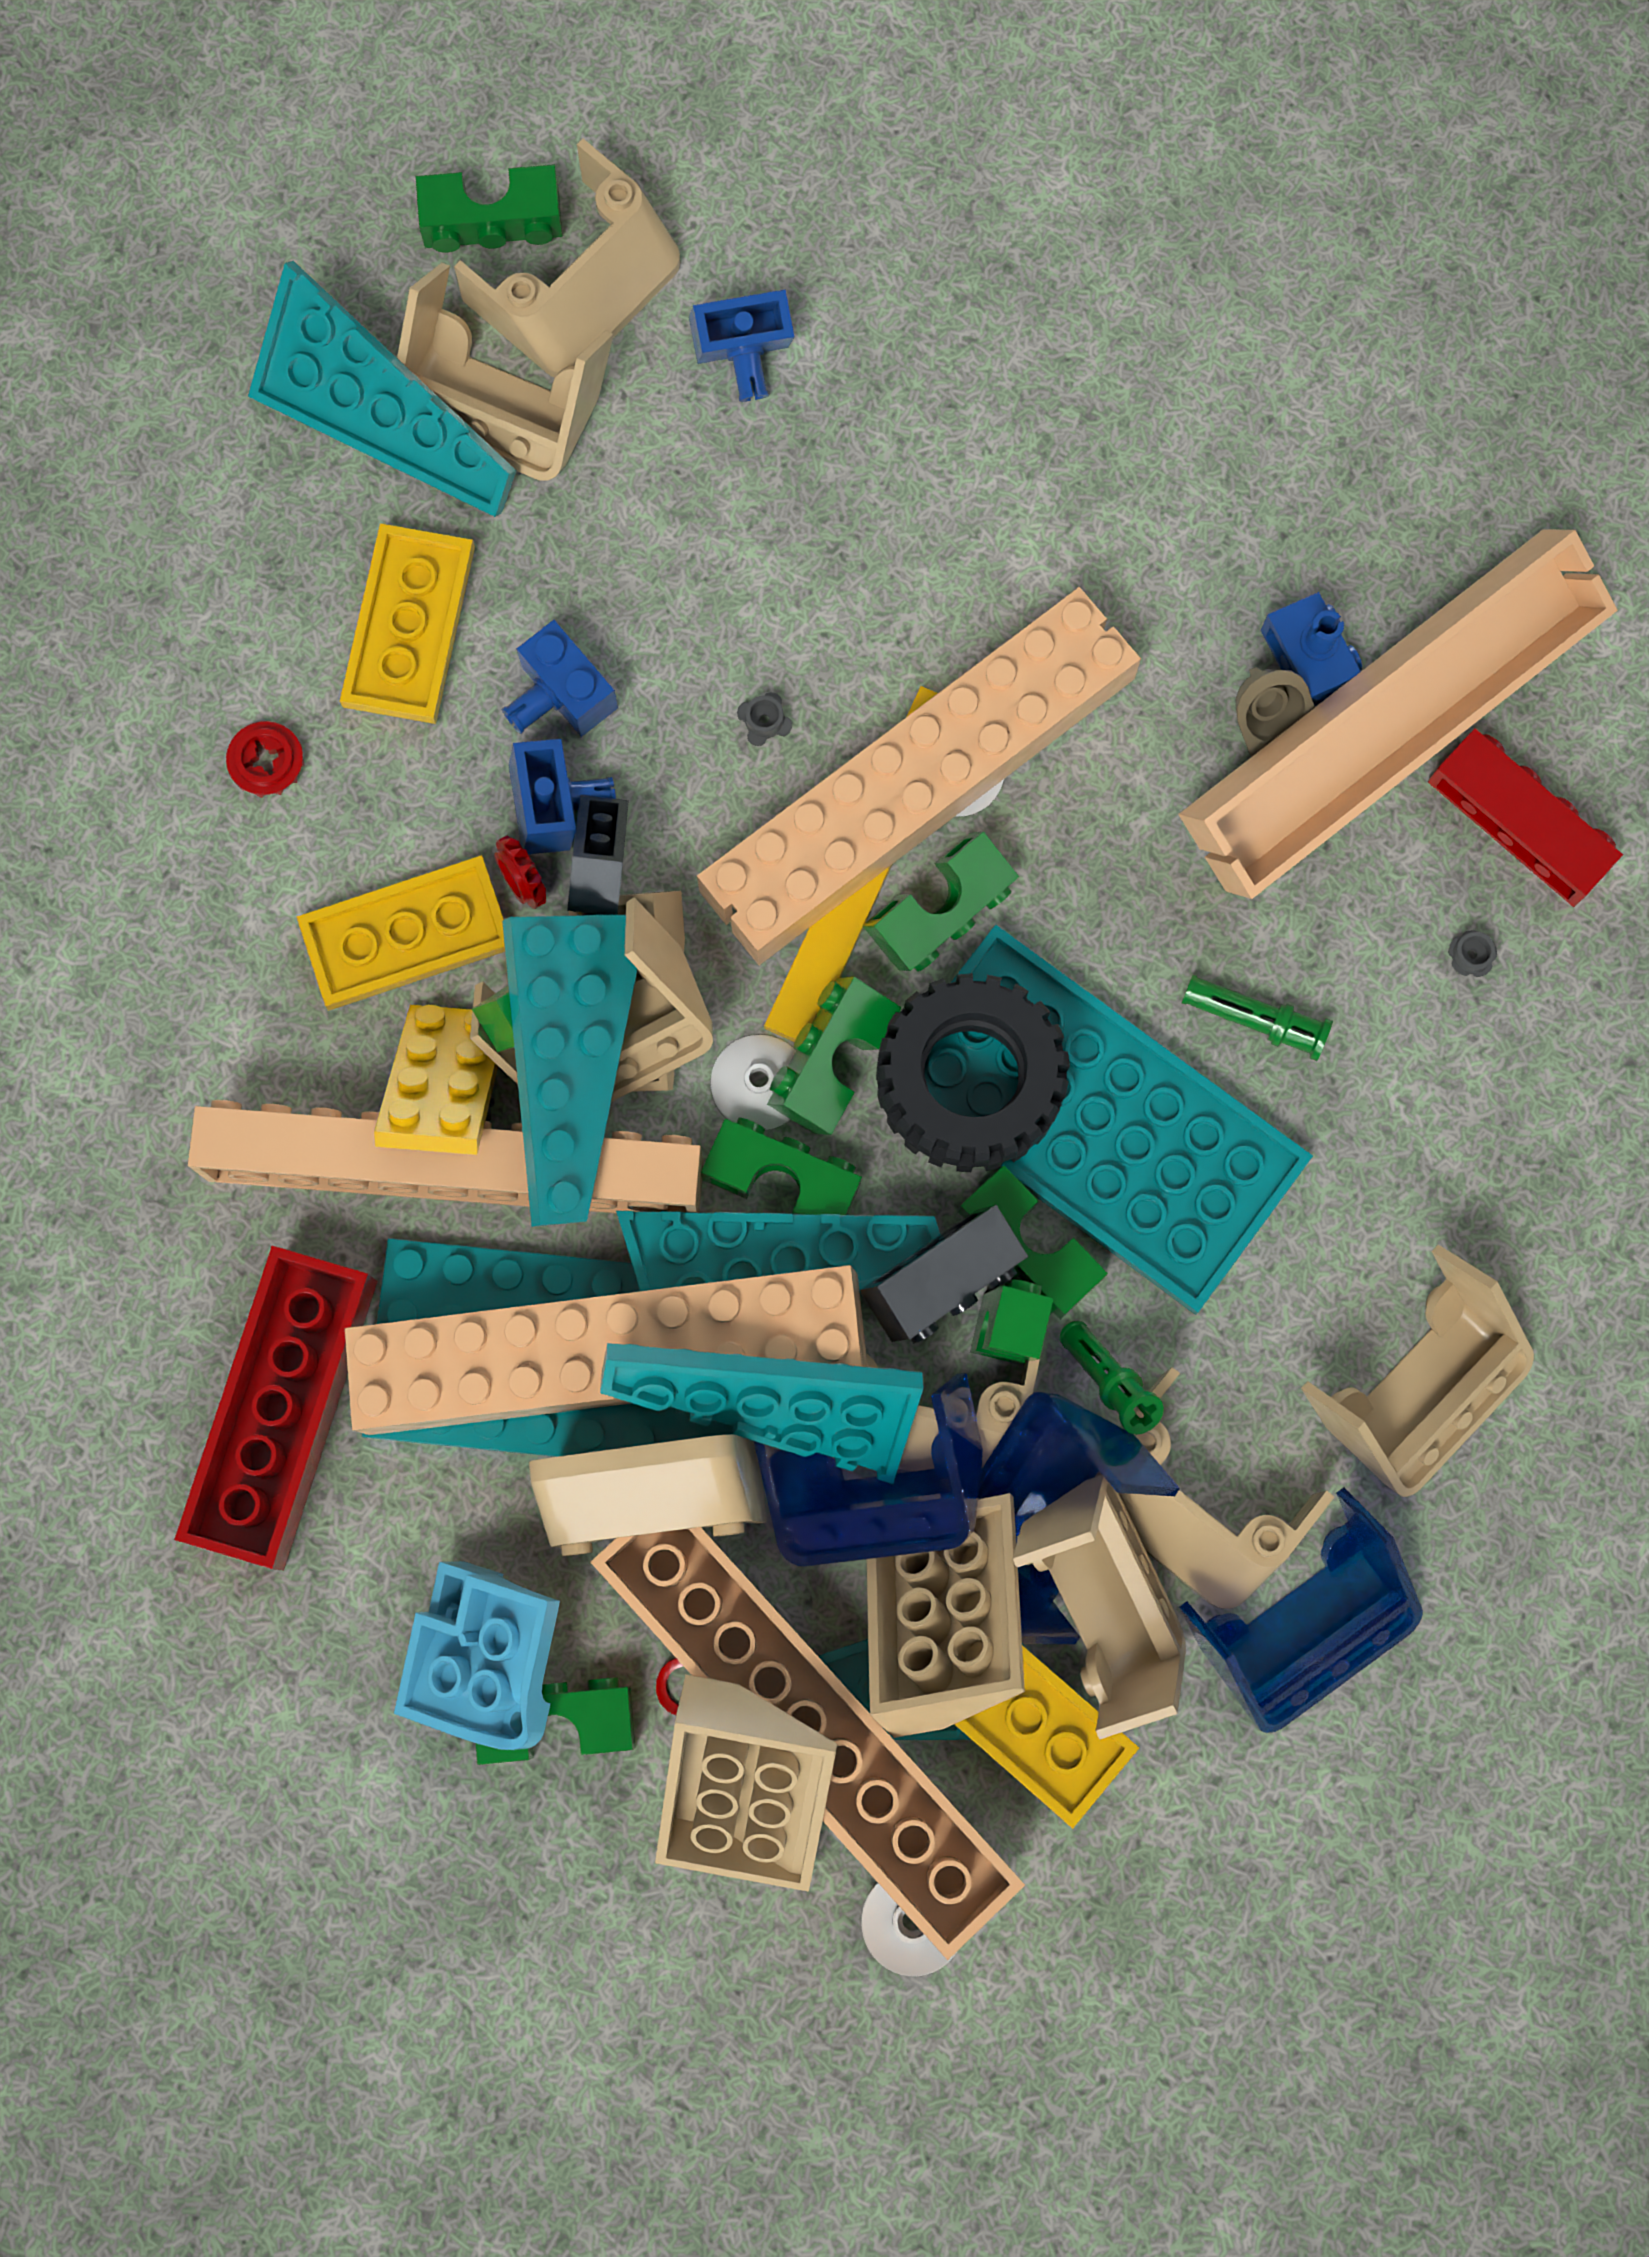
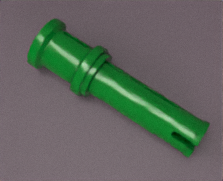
(1200, 996)
(1083, 1345)

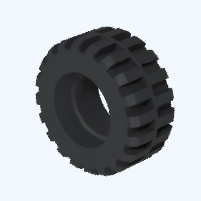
(986, 1010)

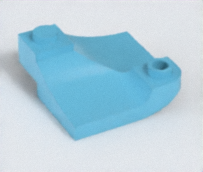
(479, 1659)

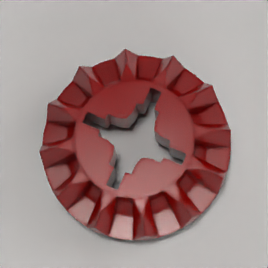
(244, 752)
(520, 872)

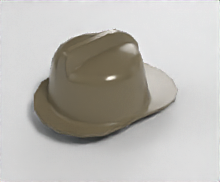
(1270, 705)

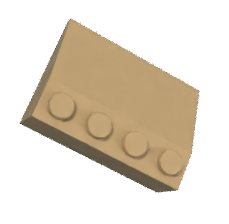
(946, 1628)
(743, 1788)

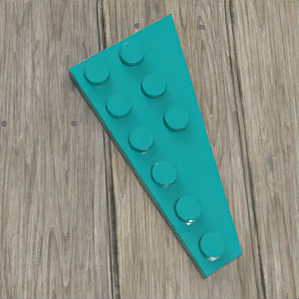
(568, 1033)

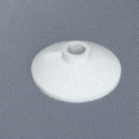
(732, 1073)
(891, 1943)

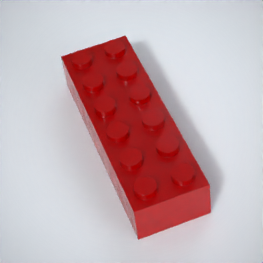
(275, 1409)

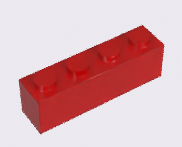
(1525, 817)

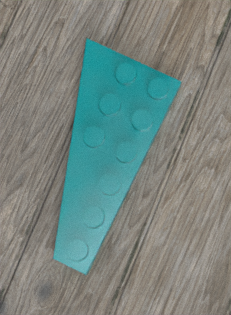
(349, 386)
(724, 1246)
(785, 1403)

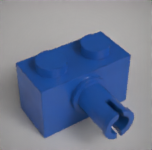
(741, 332)
(1310, 643)
(561, 681)
(546, 796)

